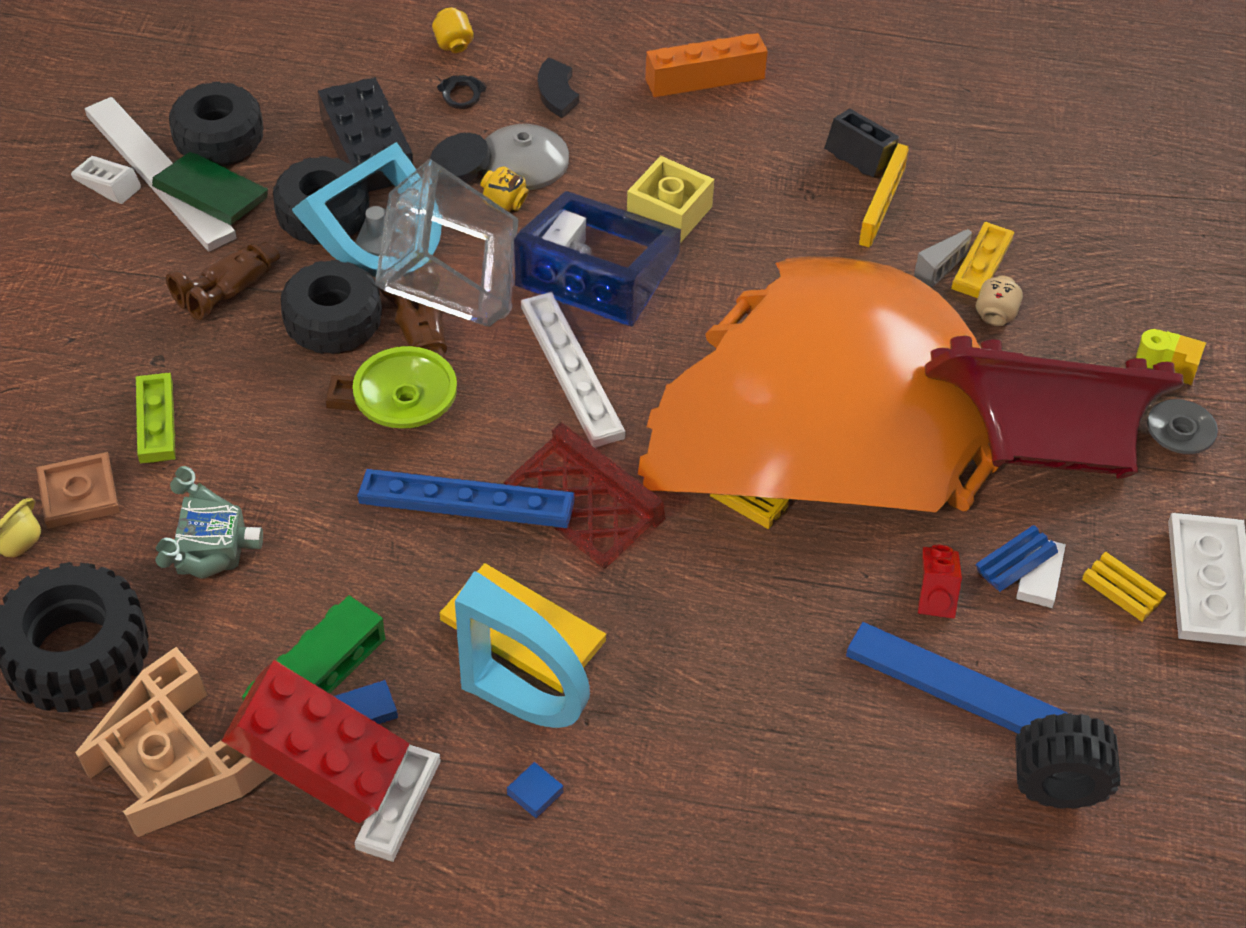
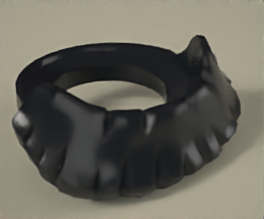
(449, 84)

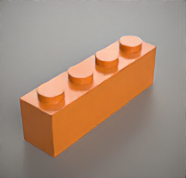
(706, 64)

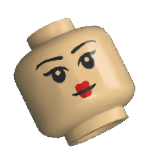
(999, 300)

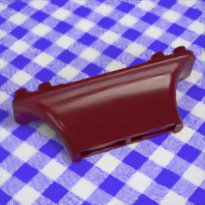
(1052, 408)

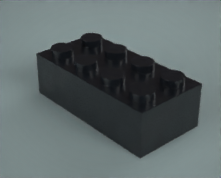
(361, 125)

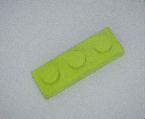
(155, 418)

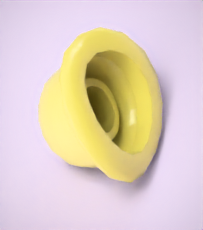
(19, 529)

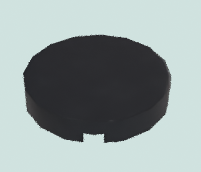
(462, 155)

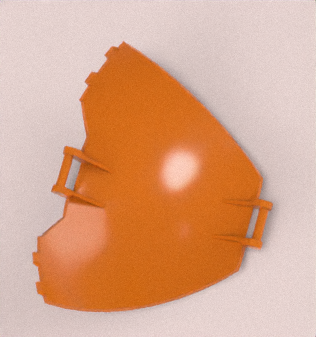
(824, 397)

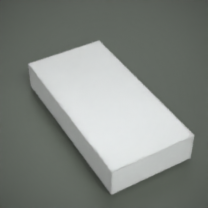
(1042, 582)

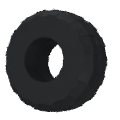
(217, 122)
(305, 179)
(331, 307)

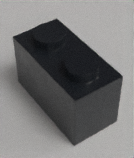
(861, 142)

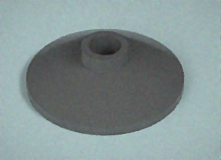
(1182, 426)

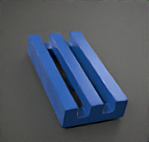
(1013, 555)

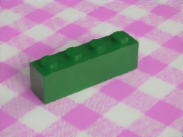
(335, 645)

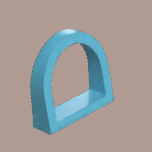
(326, 228)
(488, 606)

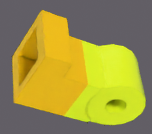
(1164, 346)

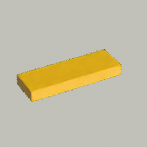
(982, 259)

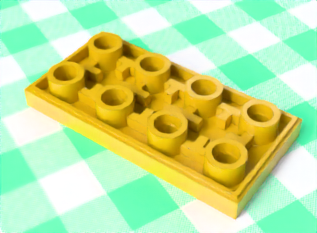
(580, 635)

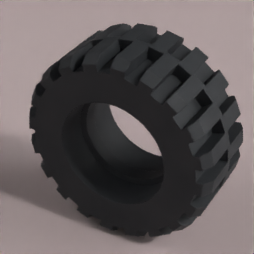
(84, 673)

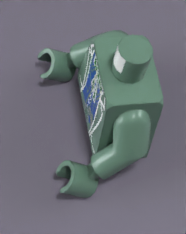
(207, 531)

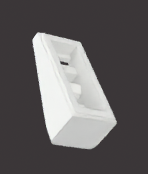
(110, 180)

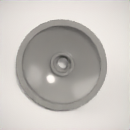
(530, 152)

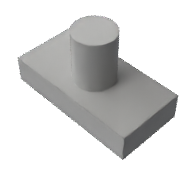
(372, 230)

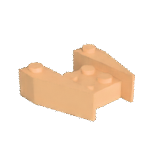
(162, 753)

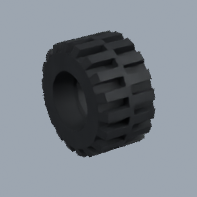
(1067, 761)

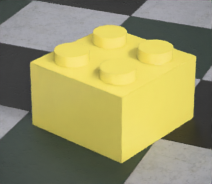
(672, 195)

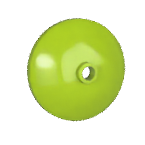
(404, 387)

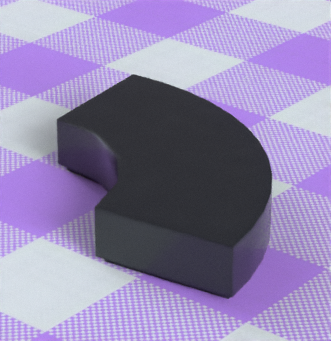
(554, 87)

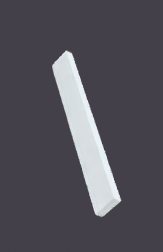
(148, 162)

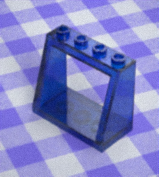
(588, 280)

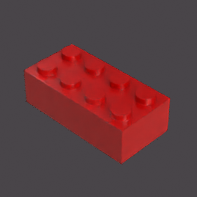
(316, 742)

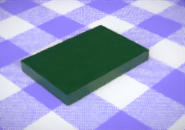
(210, 188)

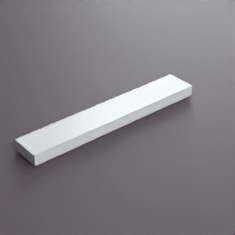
(573, 370)

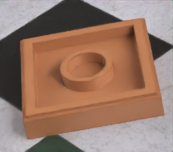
(77, 490)

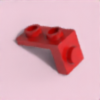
(940, 581)

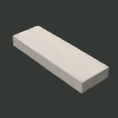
(388, 826)

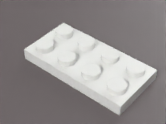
(1209, 577)

